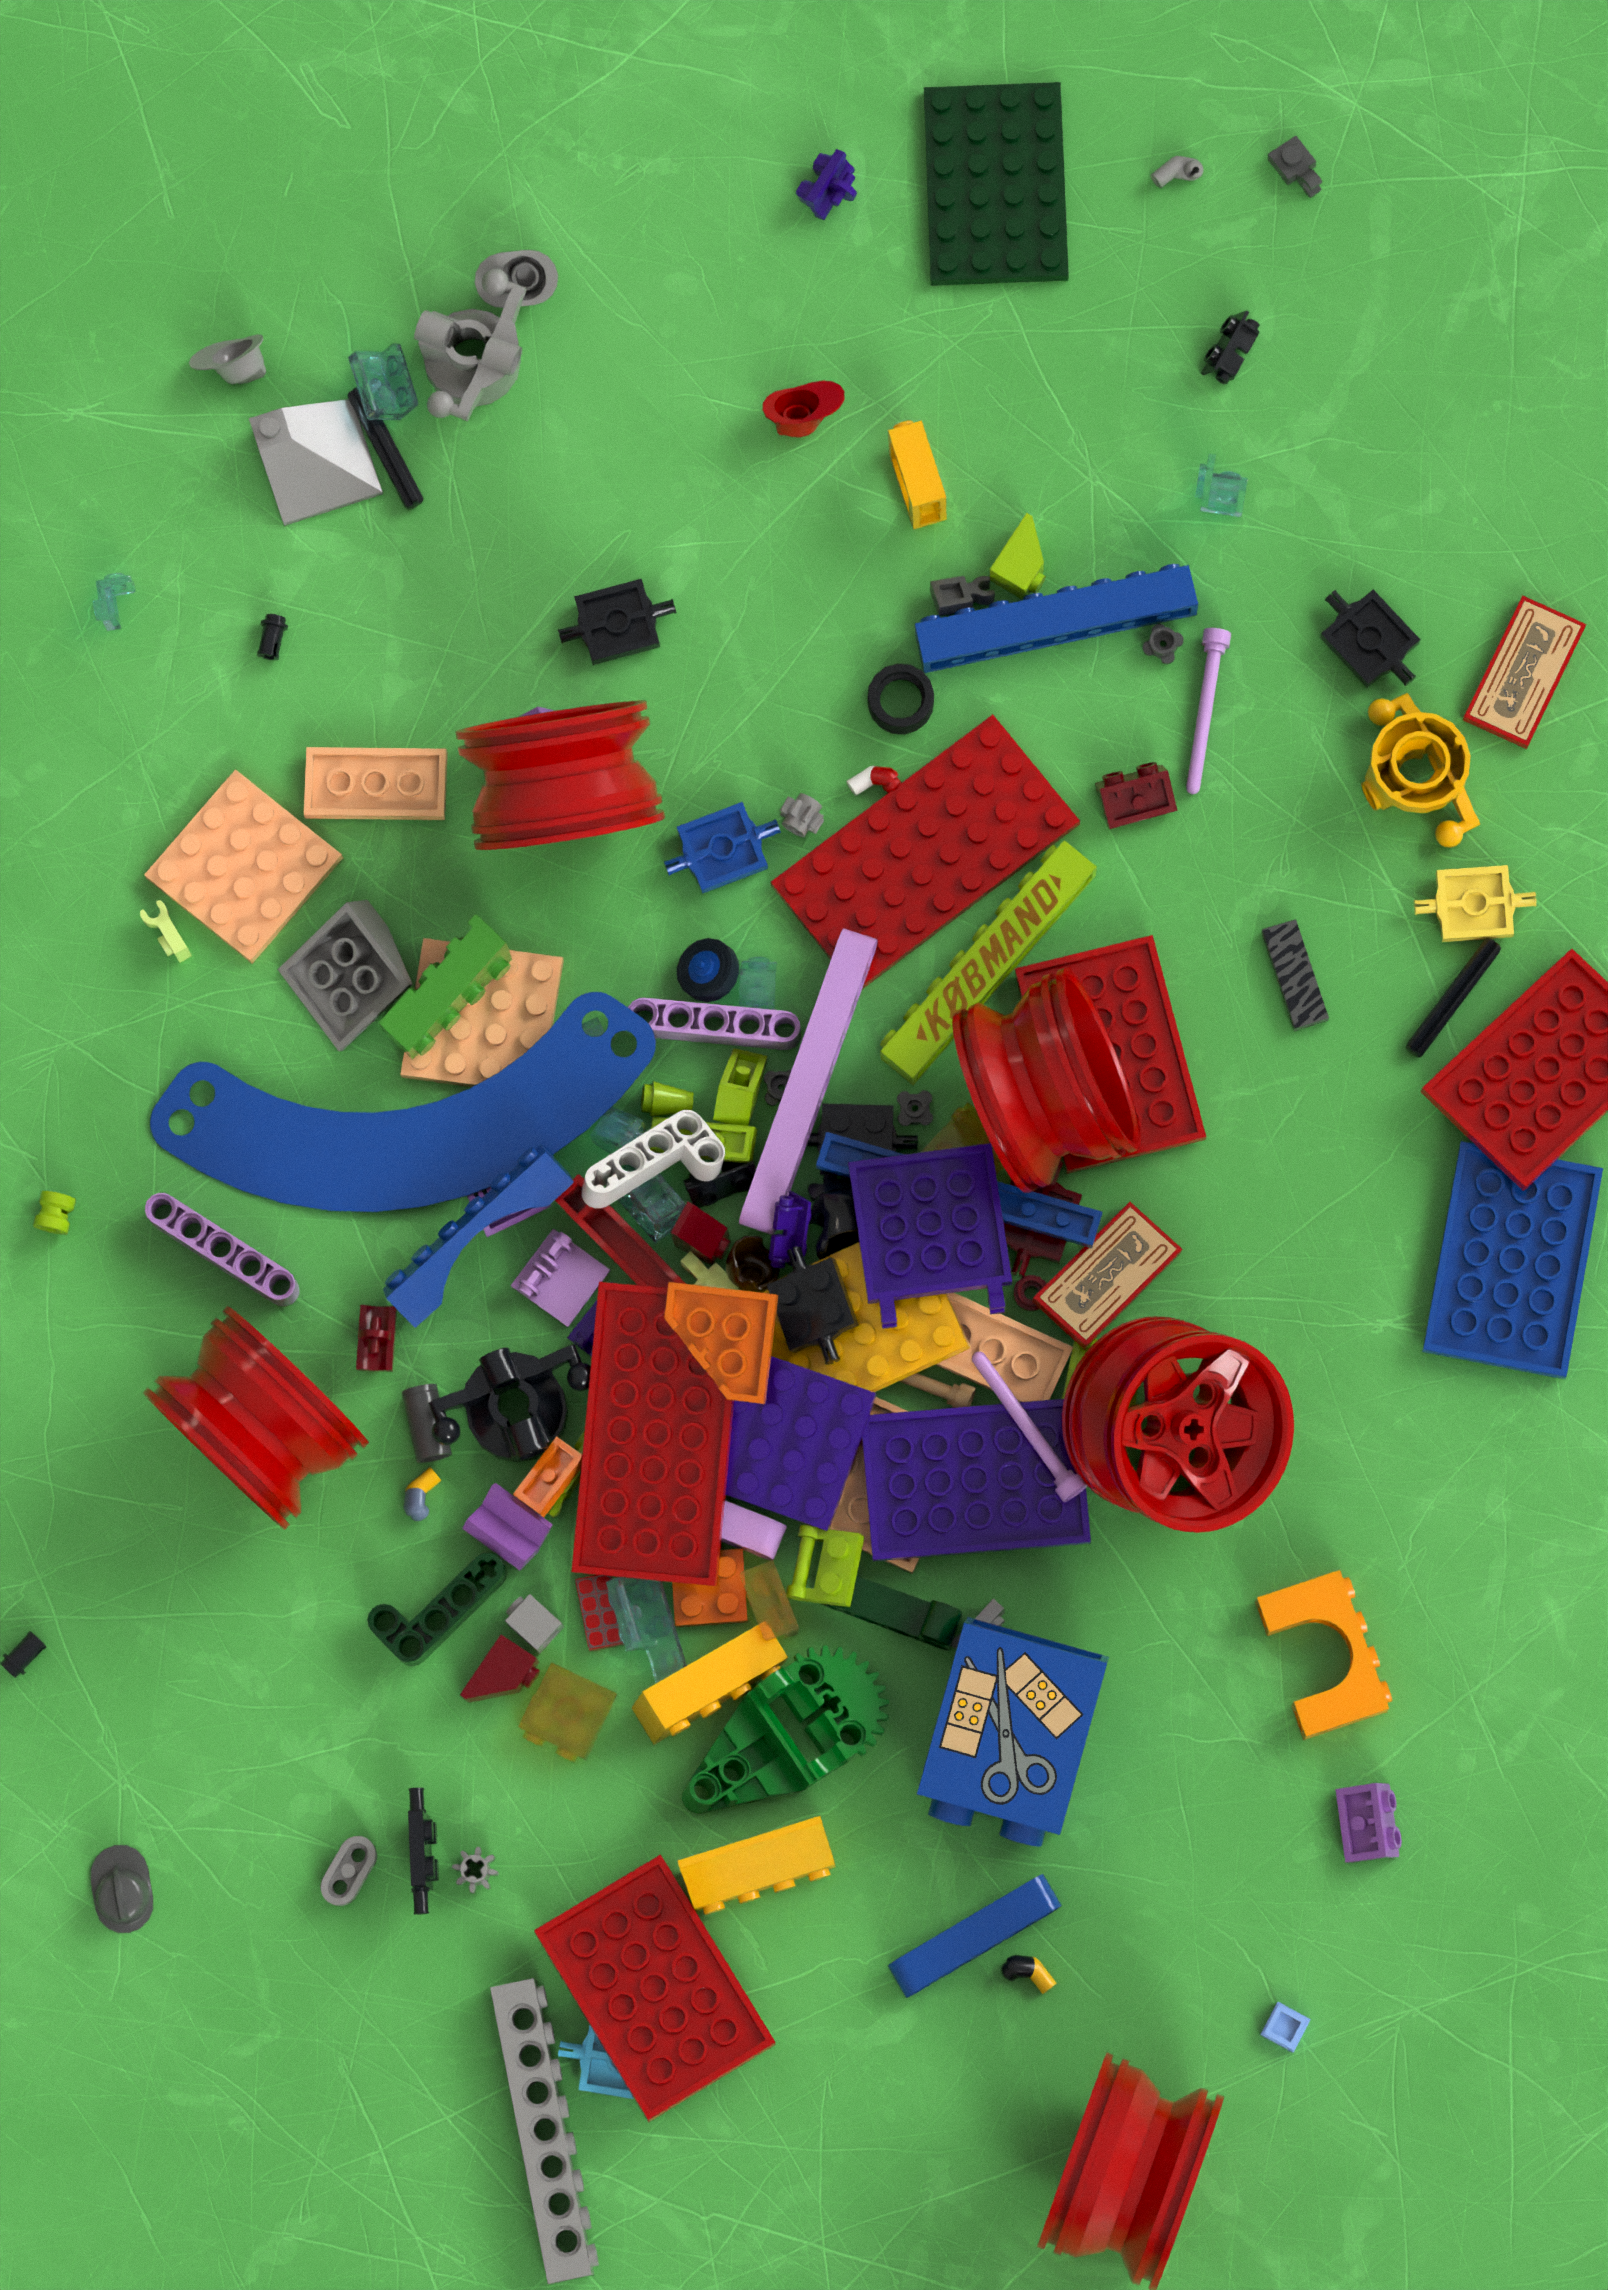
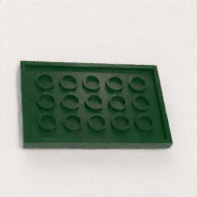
(996, 184)

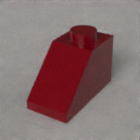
(700, 1234)
(502, 1672)

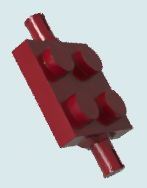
(1033, 1244)

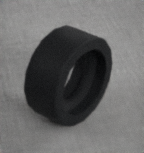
(891, 674)

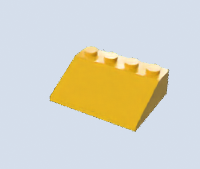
(757, 1864)

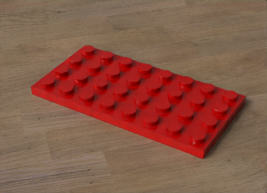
(928, 848)
(650, 1449)

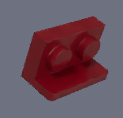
(1136, 795)

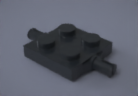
(617, 621)
(1370, 638)
(862, 1123)
(813, 1305)
(423, 1866)

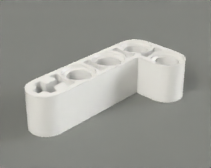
(649, 1164)

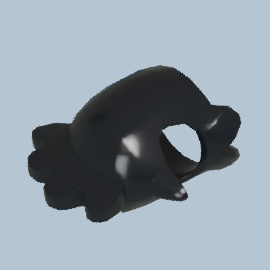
(834, 1213)

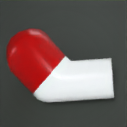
(874, 776)

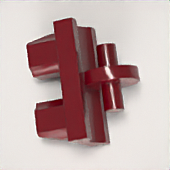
(376, 1338)

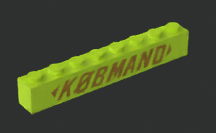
(989, 960)

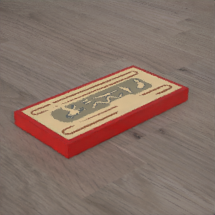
(1524, 672)
(1107, 1277)

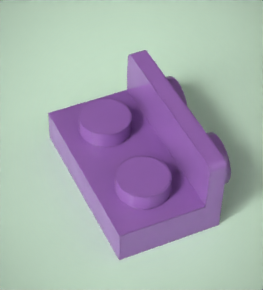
(1368, 1822)

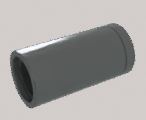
(421, 1423)

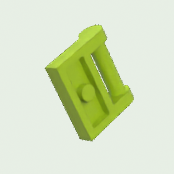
(836, 1566)

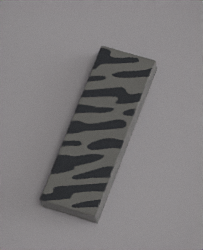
(1295, 975)

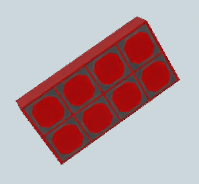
(597, 1614)

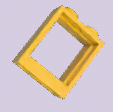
(917, 474)

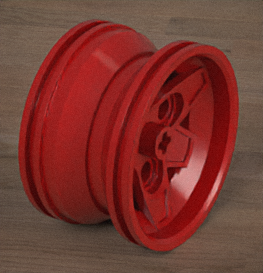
(560, 776)
(1046, 1080)
(256, 1417)
(1236, 1445)
(1130, 2171)

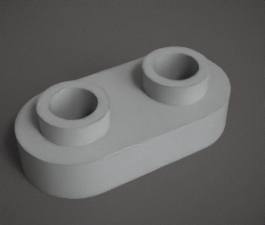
(347, 1870)

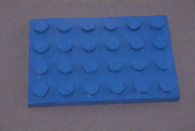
(1512, 1265)

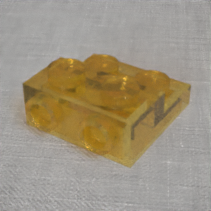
(567, 1713)

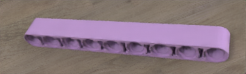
(808, 1079)

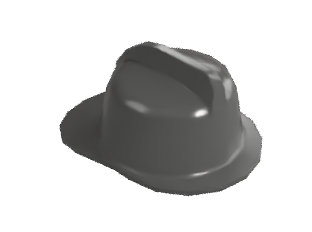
(121, 1889)

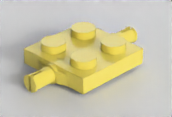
(1475, 903)

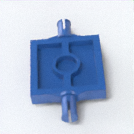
(722, 847)

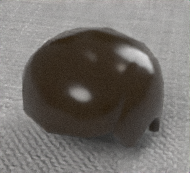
(749, 1265)

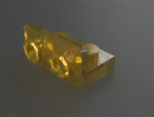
(769, 1601)

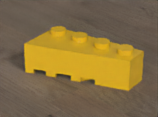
(706, 1683)

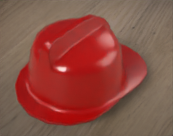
(802, 408)

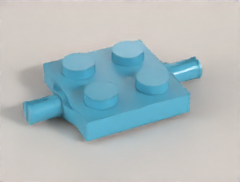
(597, 2069)

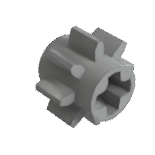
(801, 815)
(485, 1870)

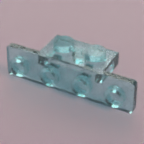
(647, 1623)

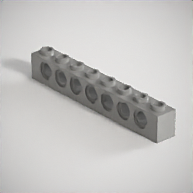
(507, 2001)

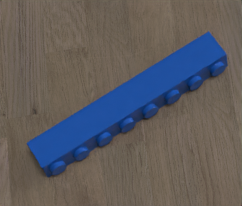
(1056, 618)

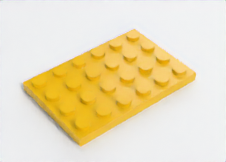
(877, 1356)

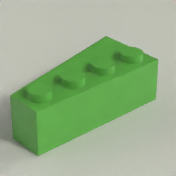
(447, 989)

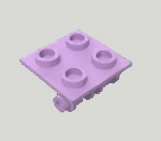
(560, 1277)

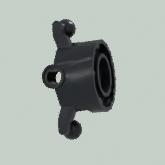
(481, 1397)

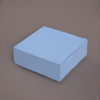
(1285, 2027)

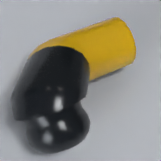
(1030, 1968)

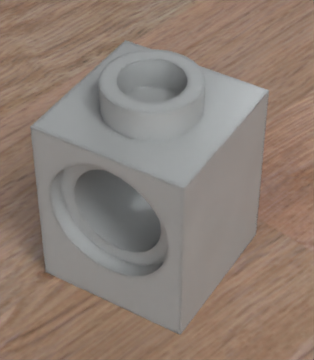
(533, 1622)

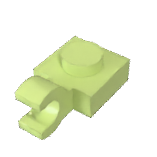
(170, 940)
(711, 1277)

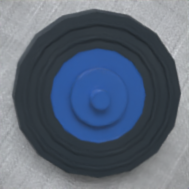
(708, 970)

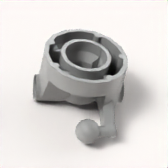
(468, 381)

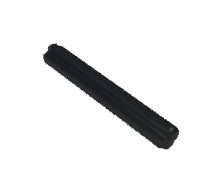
(388, 454)
(1453, 997)

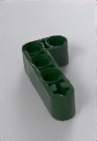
(442, 1604)
(902, 1613)

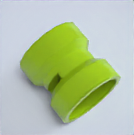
(54, 1212)

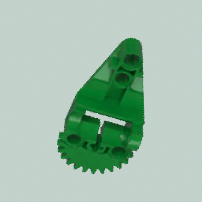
(762, 1749)

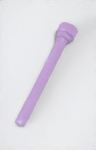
(1215, 643)
(1067, 1482)

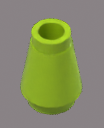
(664, 1099)

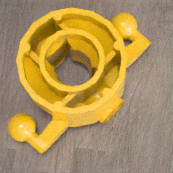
(1410, 738)

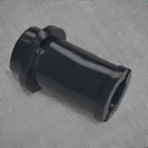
(271, 637)
(22, 1655)

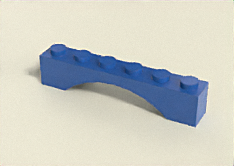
(531, 1184)

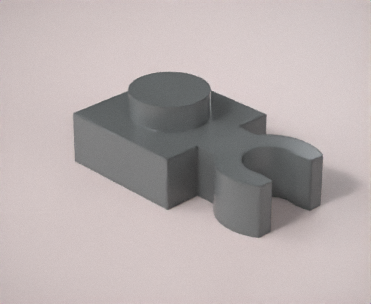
(955, 594)

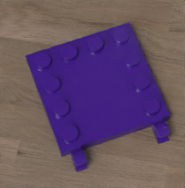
(930, 1226)

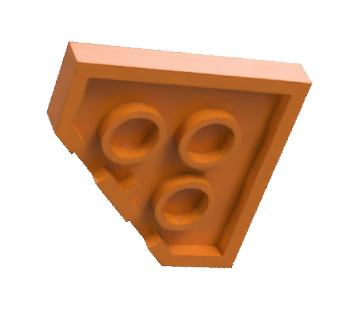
(727, 1335)

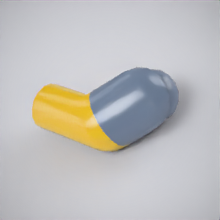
(416, 1494)

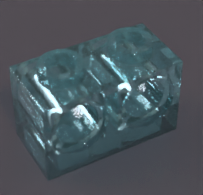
(653, 1206)

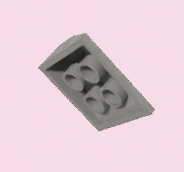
(315, 458)
(348, 972)

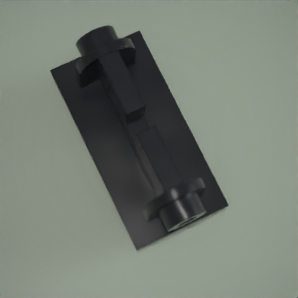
(1222, 356)
(733, 1179)

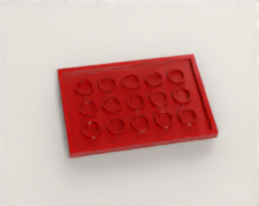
(1138, 1014)
(1533, 1073)
(654, 1988)

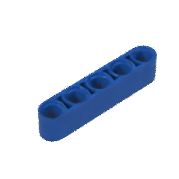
(974, 1935)

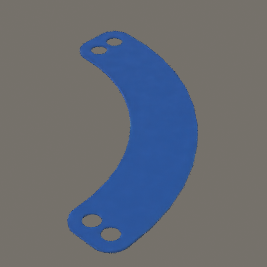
(415, 1152)

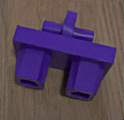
(831, 186)

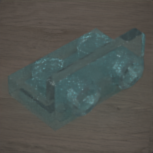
(384, 383)
(1220, 492)

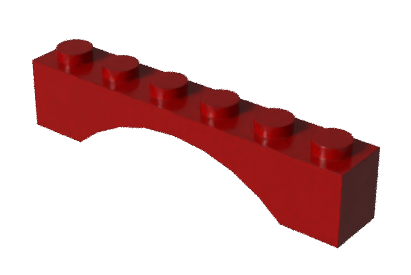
(617, 1239)

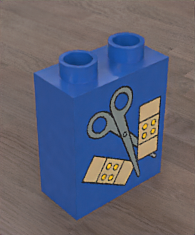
(1011, 1730)

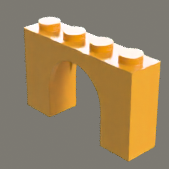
(1329, 1603)

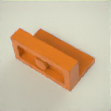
(549, 1477)

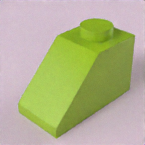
(1021, 562)
(739, 1087)

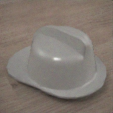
(523, 268)
(233, 360)

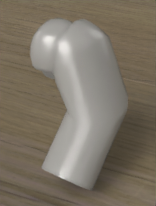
(1178, 168)

